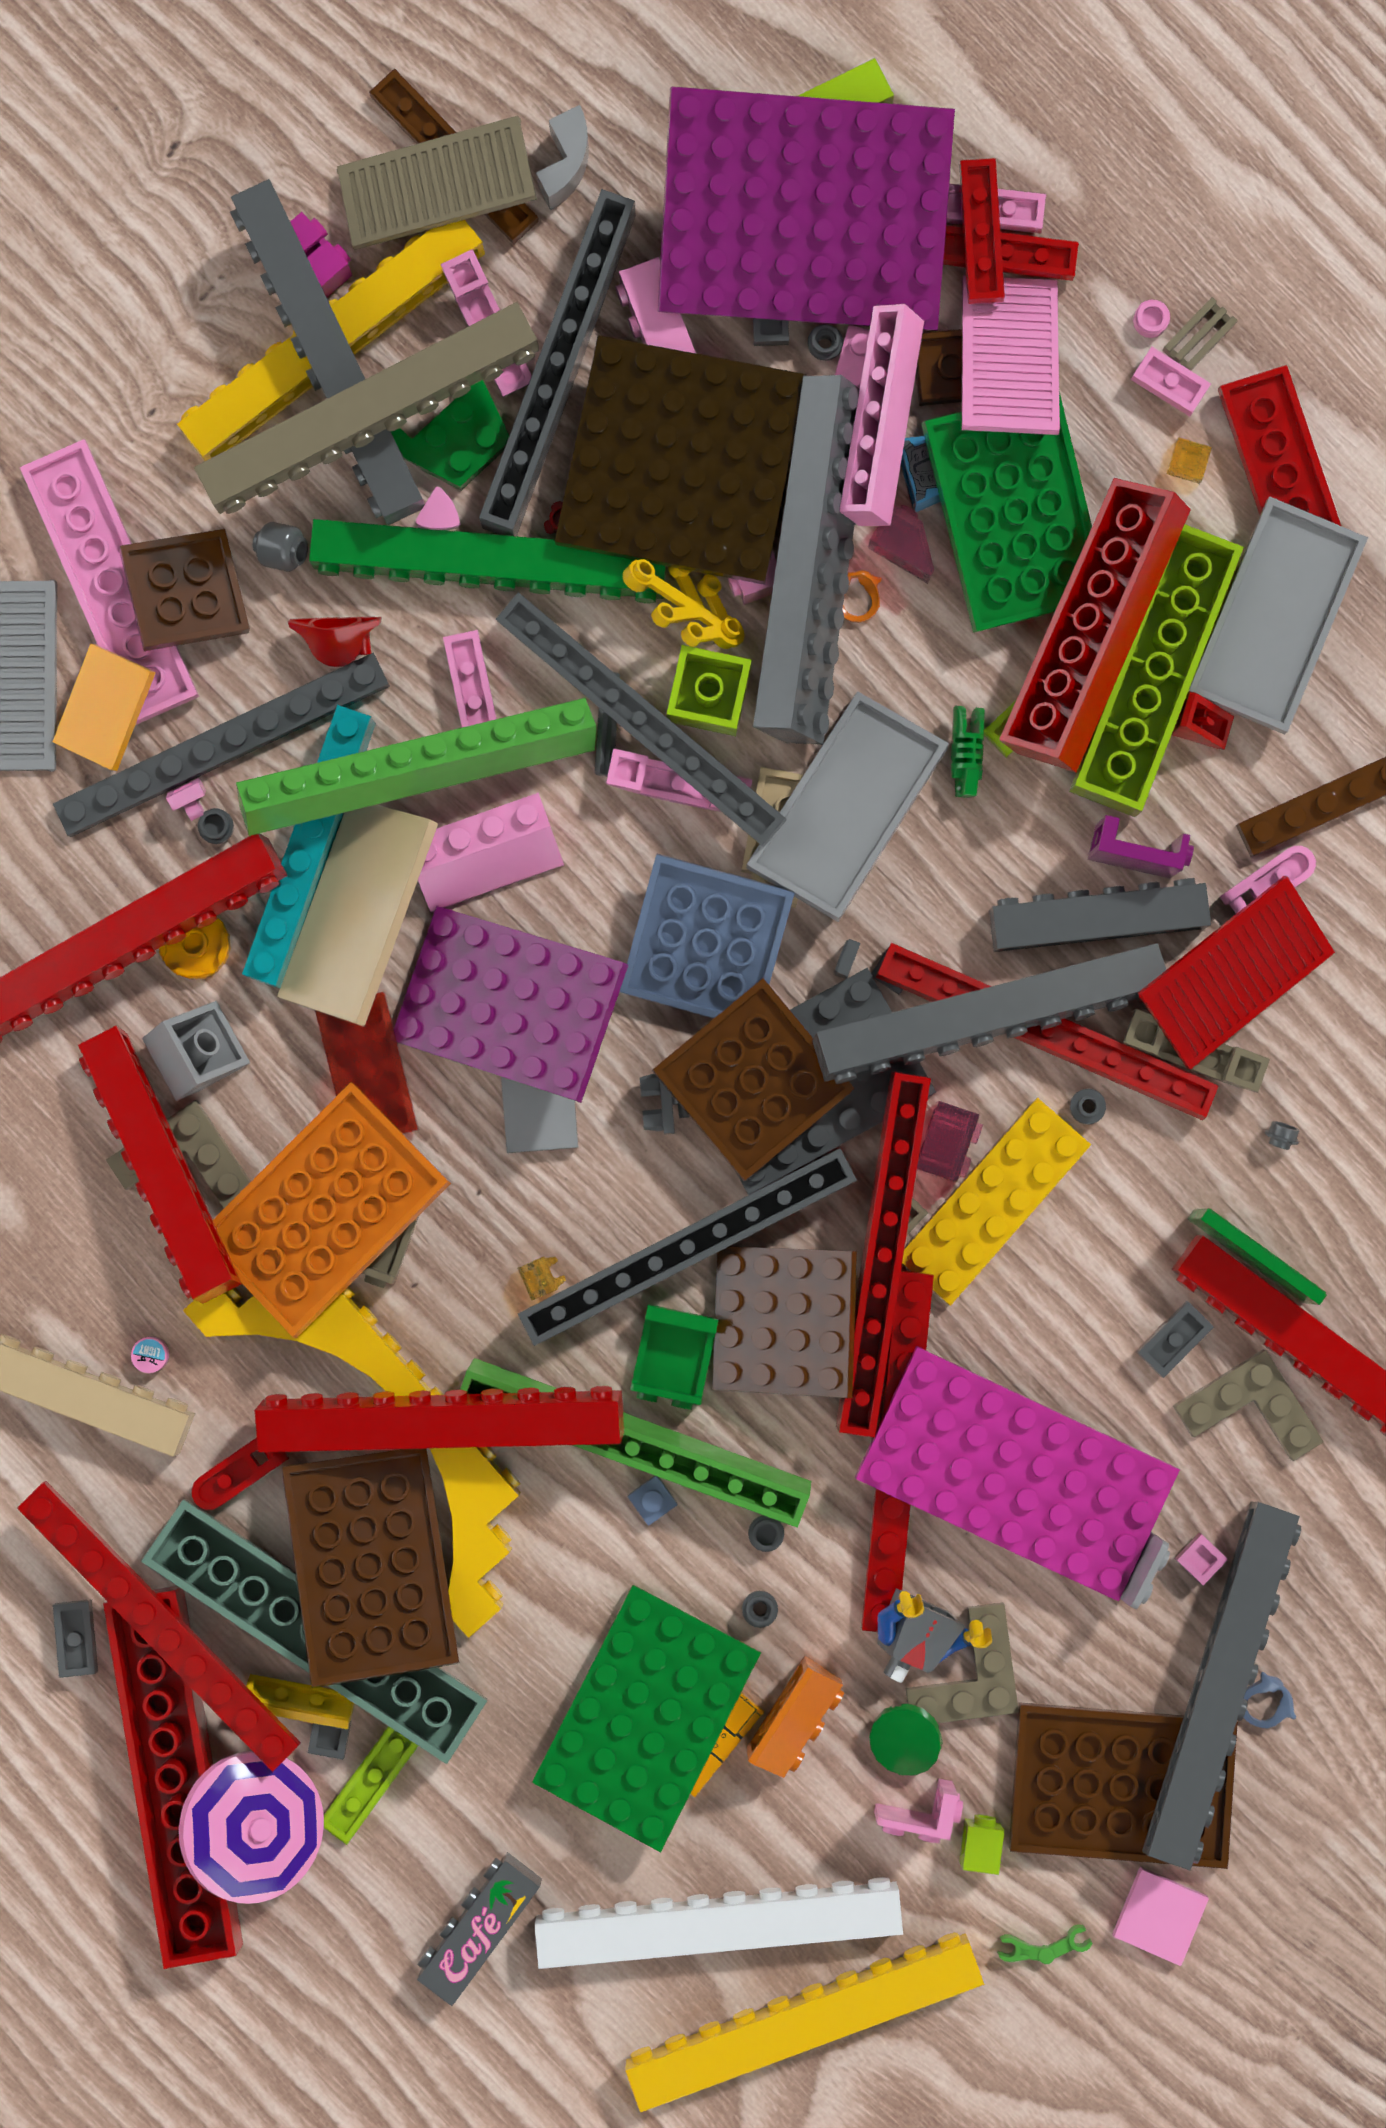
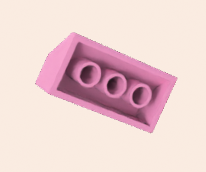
(488, 852)

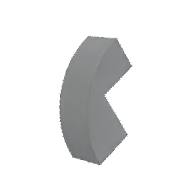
(571, 138)

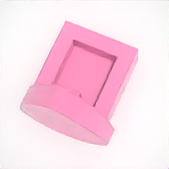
(438, 512)

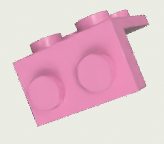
(930, 1827)

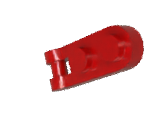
(233, 1476)

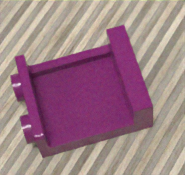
(1137, 857)

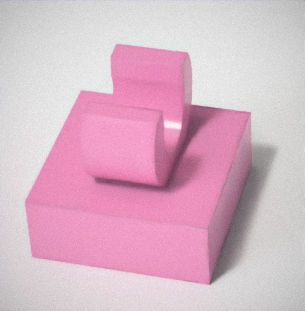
(188, 798)

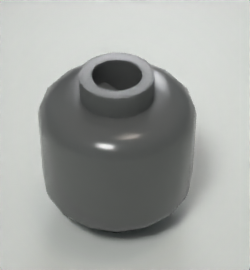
(280, 546)

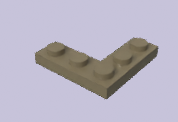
(205, 1148)
(1250, 1381)
(994, 1688)

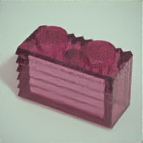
(948, 1142)

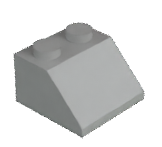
(195, 1050)

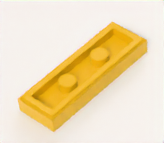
(302, 1702)

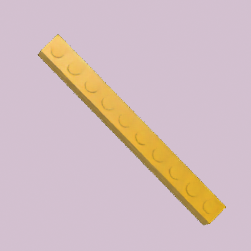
(362, 314)
(802, 2021)

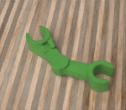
(1044, 1953)

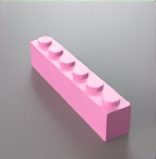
(882, 415)

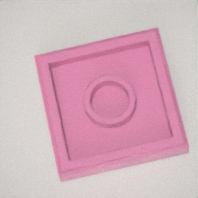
(1160, 1916)

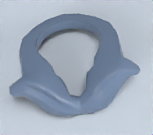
(1284, 1709)

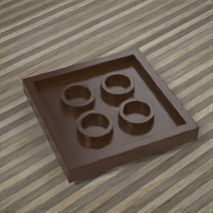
(184, 589)

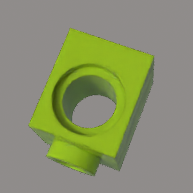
(981, 1845)

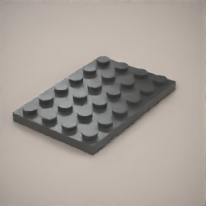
(864, 1107)

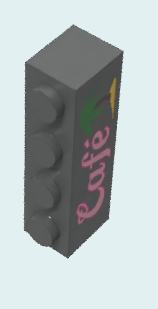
(479, 1928)

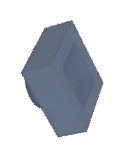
(652, 1500)

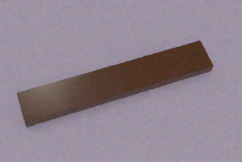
(423, 124)

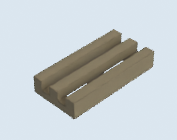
(1219, 314)

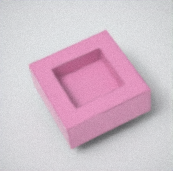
(1201, 1559)

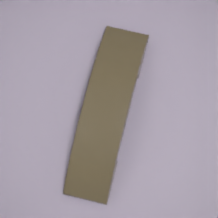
(1224, 1064)

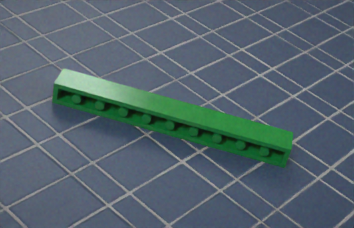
(469, 560)

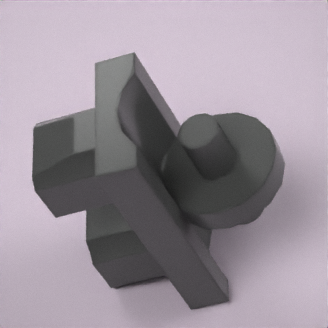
(662, 1118)

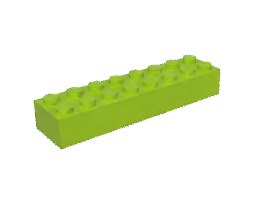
(1157, 674)

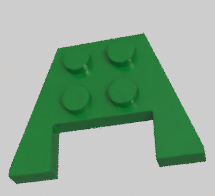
(458, 440)

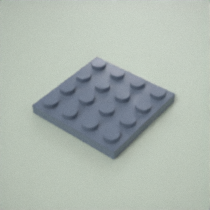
(704, 936)

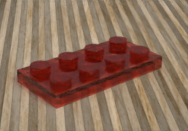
(370, 1061)

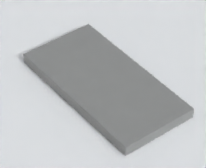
(1277, 615)
(848, 806)

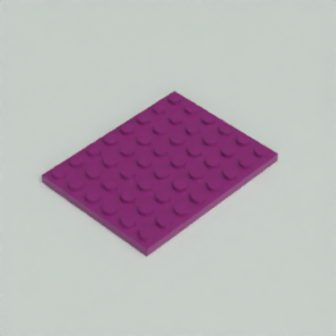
(803, 207)

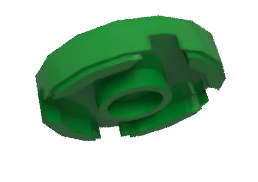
(905, 1739)

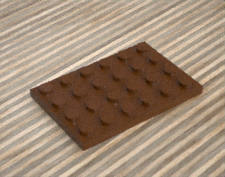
(369, 1566)
(1094, 1780)

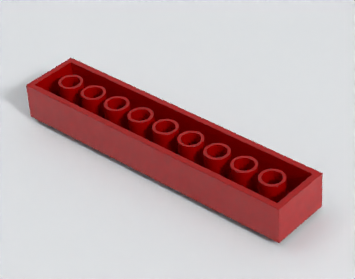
(166, 1757)

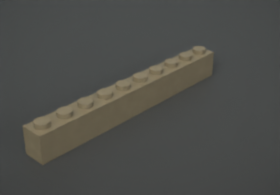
(367, 409)

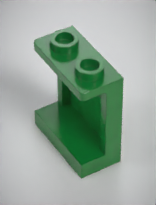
(673, 1356)

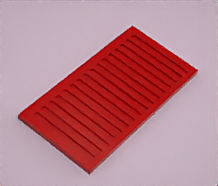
(1236, 972)

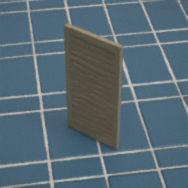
(436, 182)

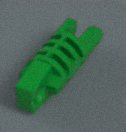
(967, 751)

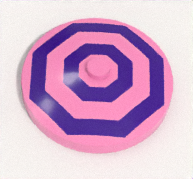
(251, 1828)

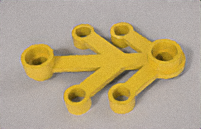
(721, 628)

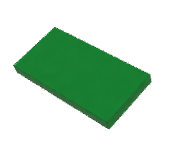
(1257, 1256)

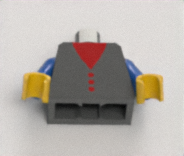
(923, 1634)

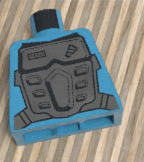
(919, 474)

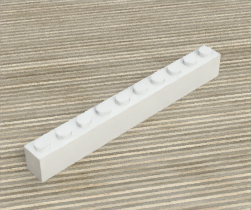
(718, 1923)

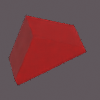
(1203, 722)

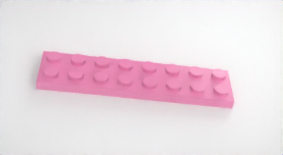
(88, 542)

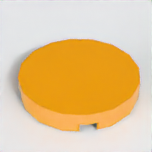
(200, 953)

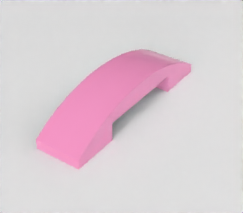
(476, 303)
(654, 779)

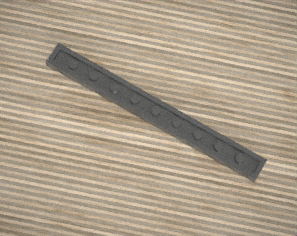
(641, 719)
(220, 745)

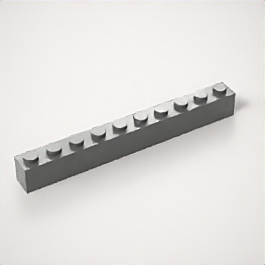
(321, 340)
(558, 364)
(986, 1014)
(687, 1247)
(1221, 1686)

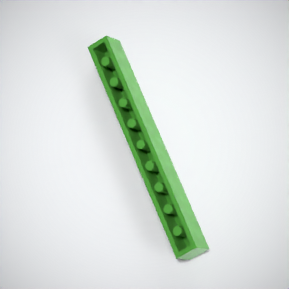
(416, 766)
(677, 1456)

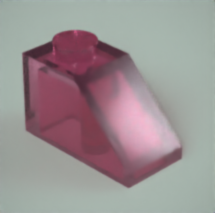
(904, 543)

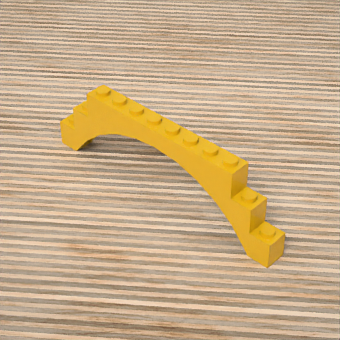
(472, 1480)

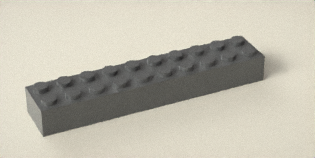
(809, 569)

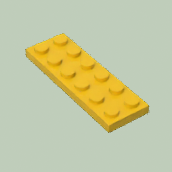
(994, 1200)

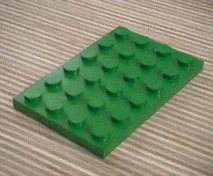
(1009, 515)
(646, 1718)

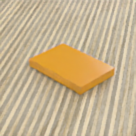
(103, 707)

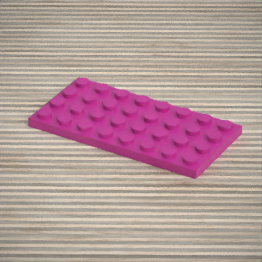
(1017, 1473)

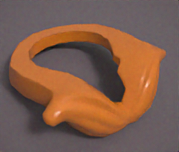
(870, 584)

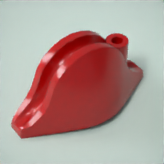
(336, 639)

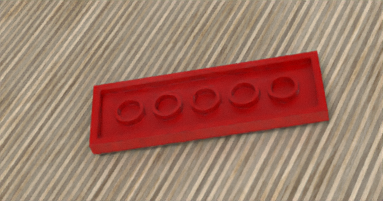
(1276, 443)

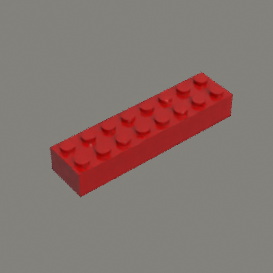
(1095, 623)

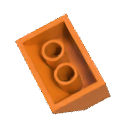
(795, 1718)

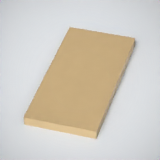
(357, 912)

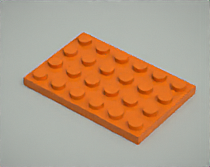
(326, 1209)

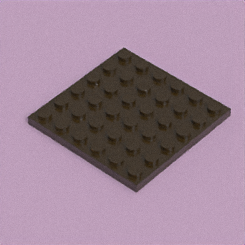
(680, 460)

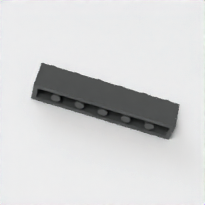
(1100, 916)

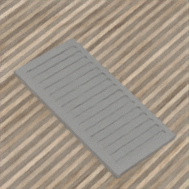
(28, 675)

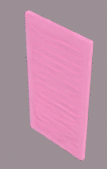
(1012, 360)

